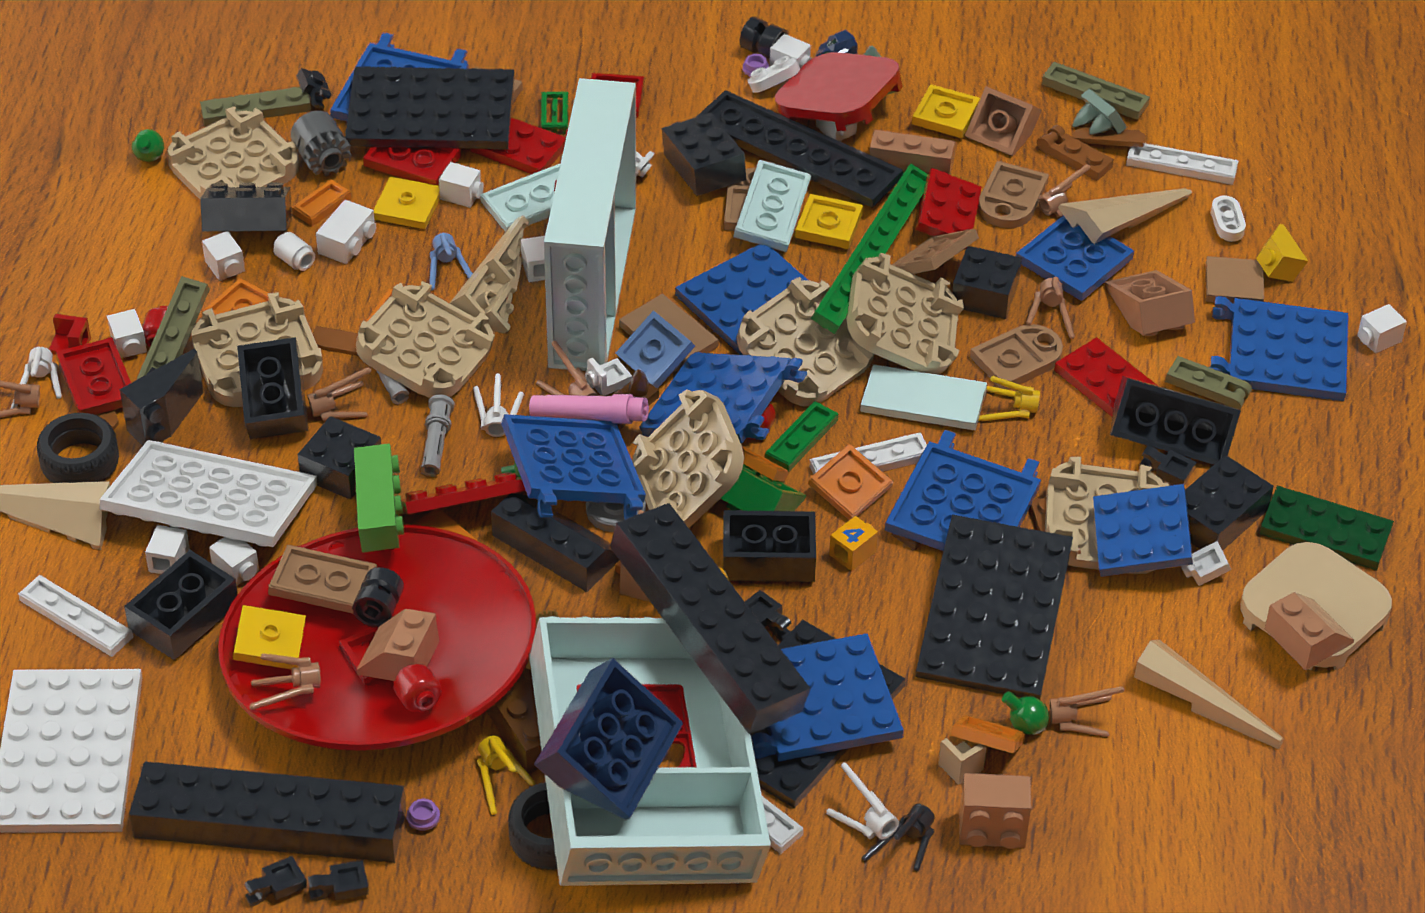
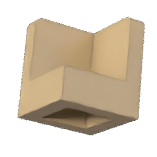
(961, 759)

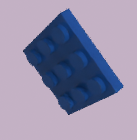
(1074, 258)
(1142, 530)

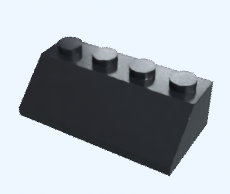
(1173, 421)
(553, 541)

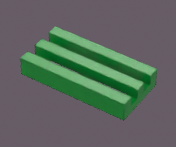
(554, 125)

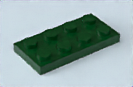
(1345, 530)

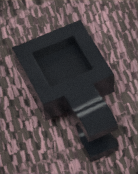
(315, 85)
(1170, 467)
(769, 613)
(277, 878)
(345, 880)

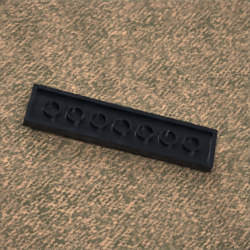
(804, 149)

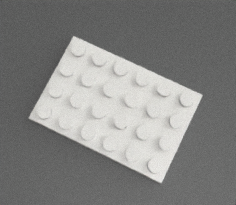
(209, 493)
(68, 749)

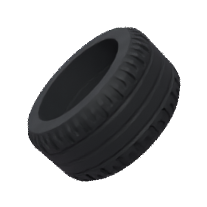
(73, 430)
(528, 846)

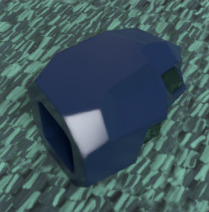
(839, 42)

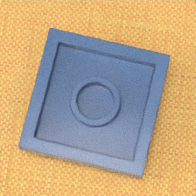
(655, 349)

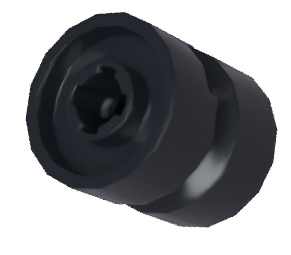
(760, 36)
(378, 596)

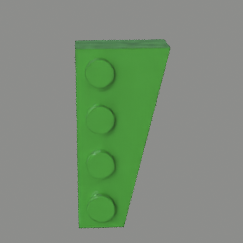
(378, 497)

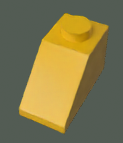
(1281, 256)

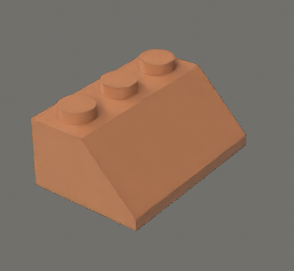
(920, 151)

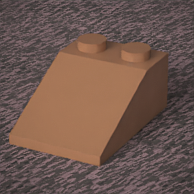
(1152, 302)

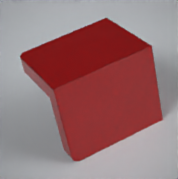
(69, 332)

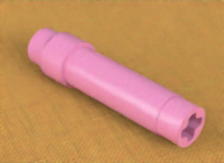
(614, 408)

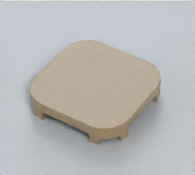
(233, 152)
(903, 316)
(785, 330)
(220, 334)
(424, 341)
(690, 457)
(1072, 505)
(1338, 586)

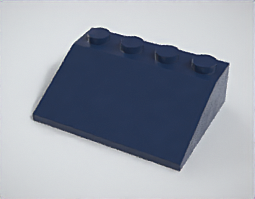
(609, 740)

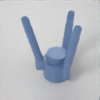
(446, 251)

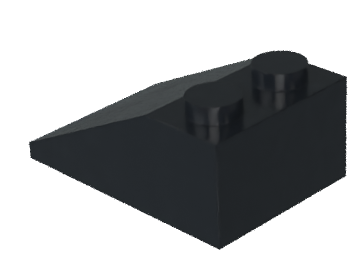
(162, 398)

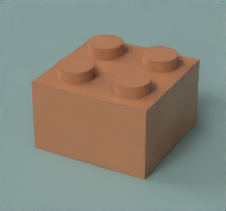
(994, 810)

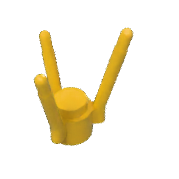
(1024, 398)
(496, 756)

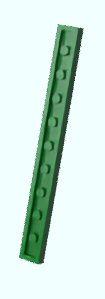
(875, 241)

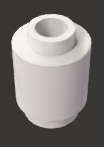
(294, 251)

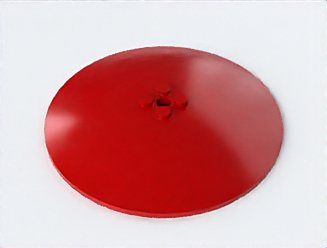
(482, 648)

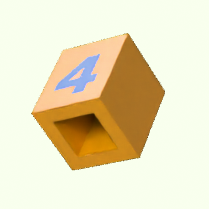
(853, 543)

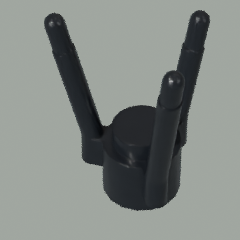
(913, 824)

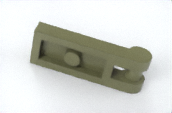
(1208, 382)

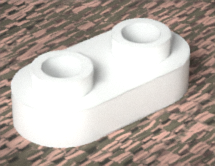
(781, 70)
(1228, 218)

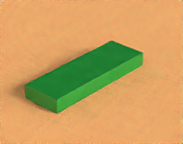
(802, 436)

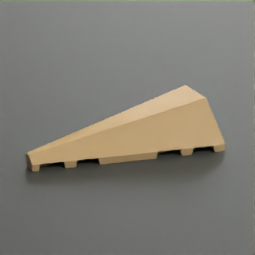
(1109, 215)
(495, 280)
(59, 507)
(1173, 674)

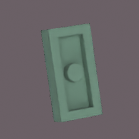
(1100, 112)

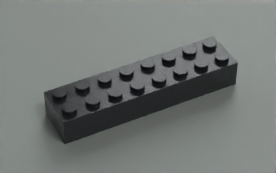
(709, 618)
(268, 811)

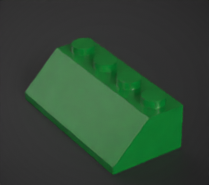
(760, 493)

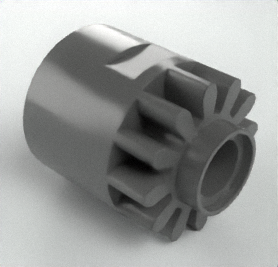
(320, 142)

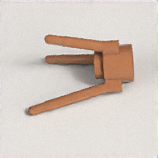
(1051, 200)
(1052, 295)
(579, 387)
(25, 395)
(323, 399)
(304, 676)
(1065, 710)

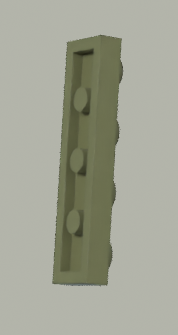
(1076, 83)
(269, 102)
(176, 324)

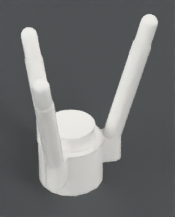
(40, 365)
(493, 418)
(878, 818)

